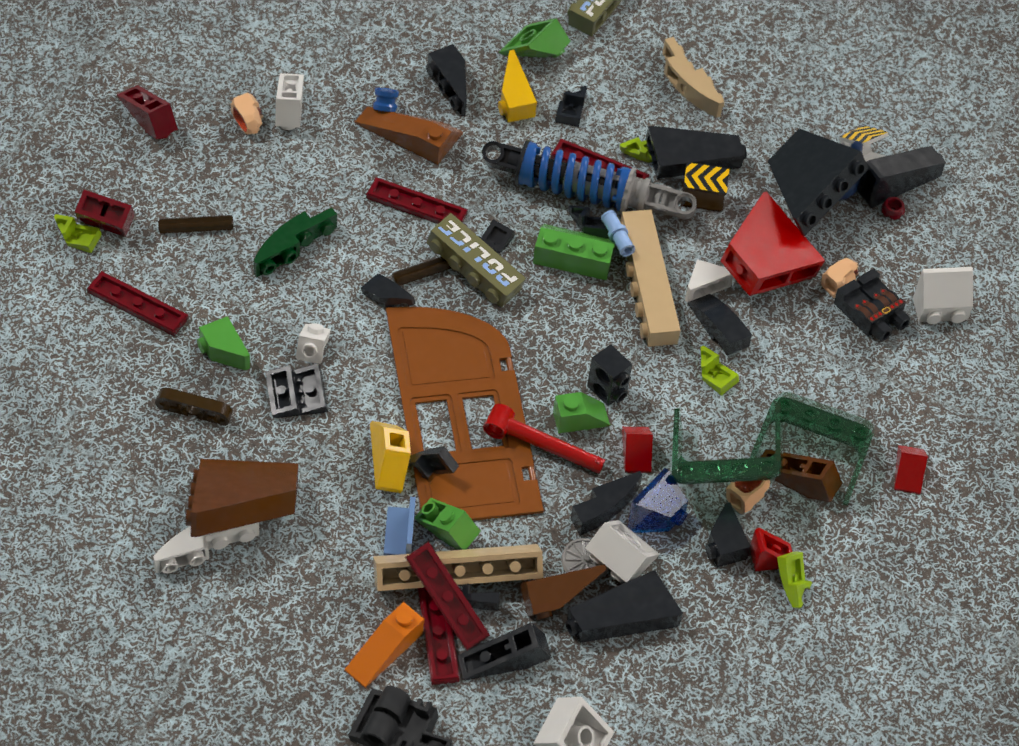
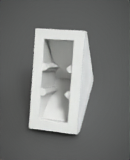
(707, 279)

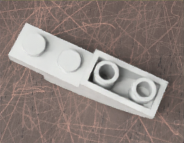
(187, 550)

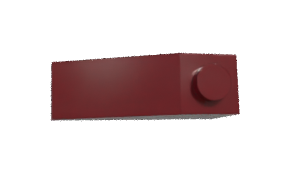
(149, 111)

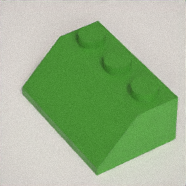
(574, 251)

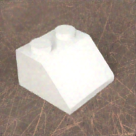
(944, 295)
(621, 551)
(573, 724)

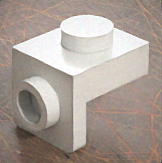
(312, 343)

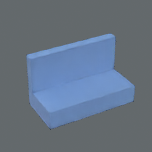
(399, 529)

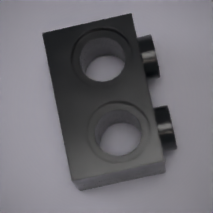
(609, 375)

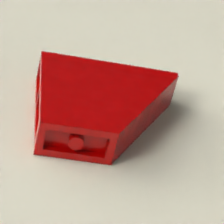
(770, 250)

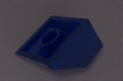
(658, 506)

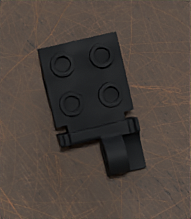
(396, 720)

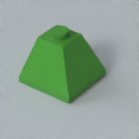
(539, 40)

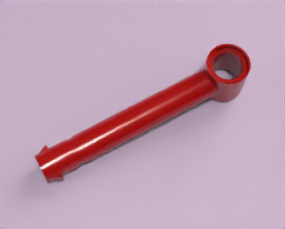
(502, 421)

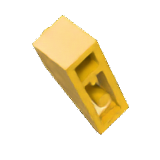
(516, 96)

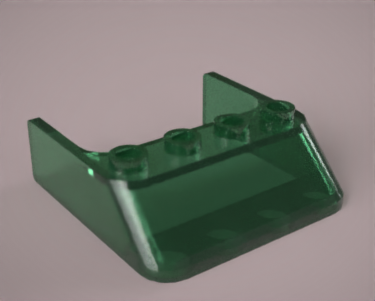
(822, 421)
(727, 469)

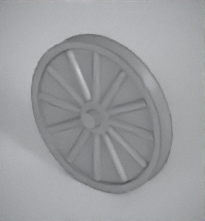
(577, 557)

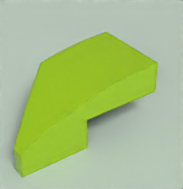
(636, 149)
(77, 235)
(716, 374)
(793, 577)

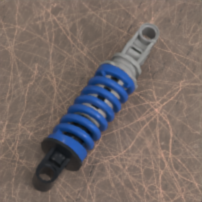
(587, 180)

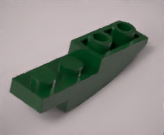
(285, 242)

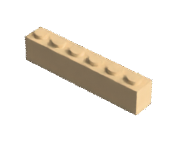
(650, 281)
(464, 566)

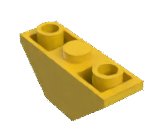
(390, 455)

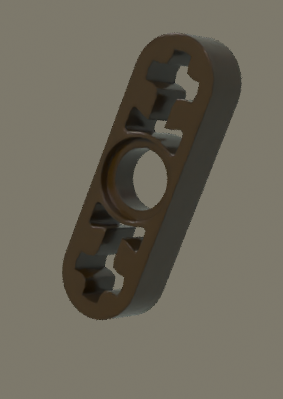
(205, 408)

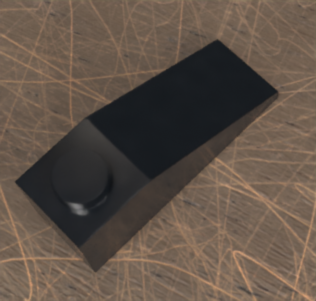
(506, 653)

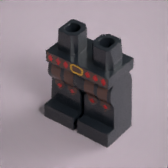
(872, 305)

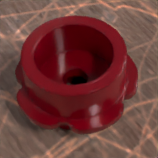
(893, 203)

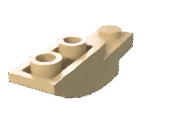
(691, 83)

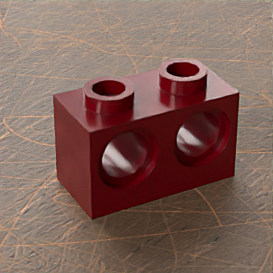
(104, 213)

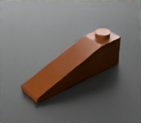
(419, 135)

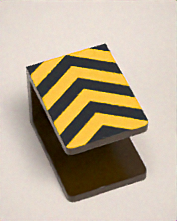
(707, 185)

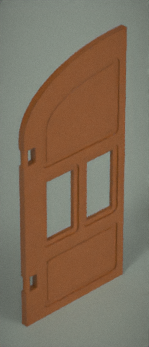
(454, 359)

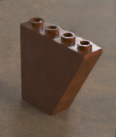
(239, 494)

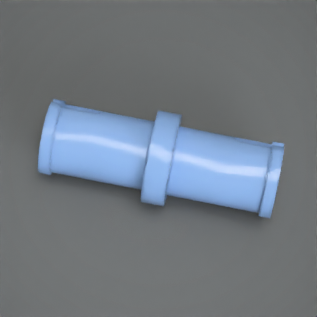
(618, 233)

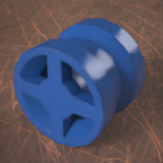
(385, 99)

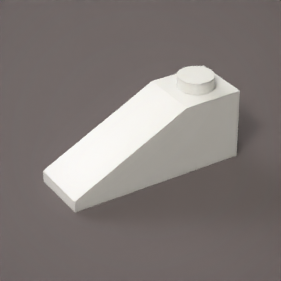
(289, 101)

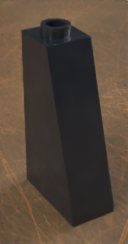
(675, 147)
(899, 174)
(625, 610)

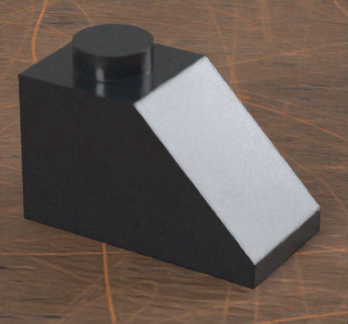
(727, 539)

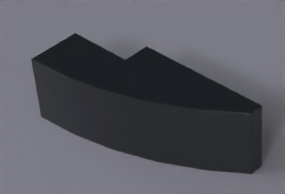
(721, 323)
(605, 503)

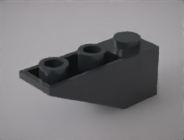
(450, 73)

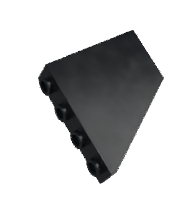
(814, 175)

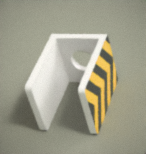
(866, 136)

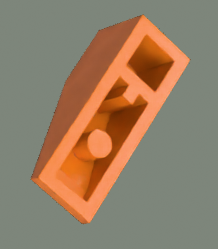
(386, 644)

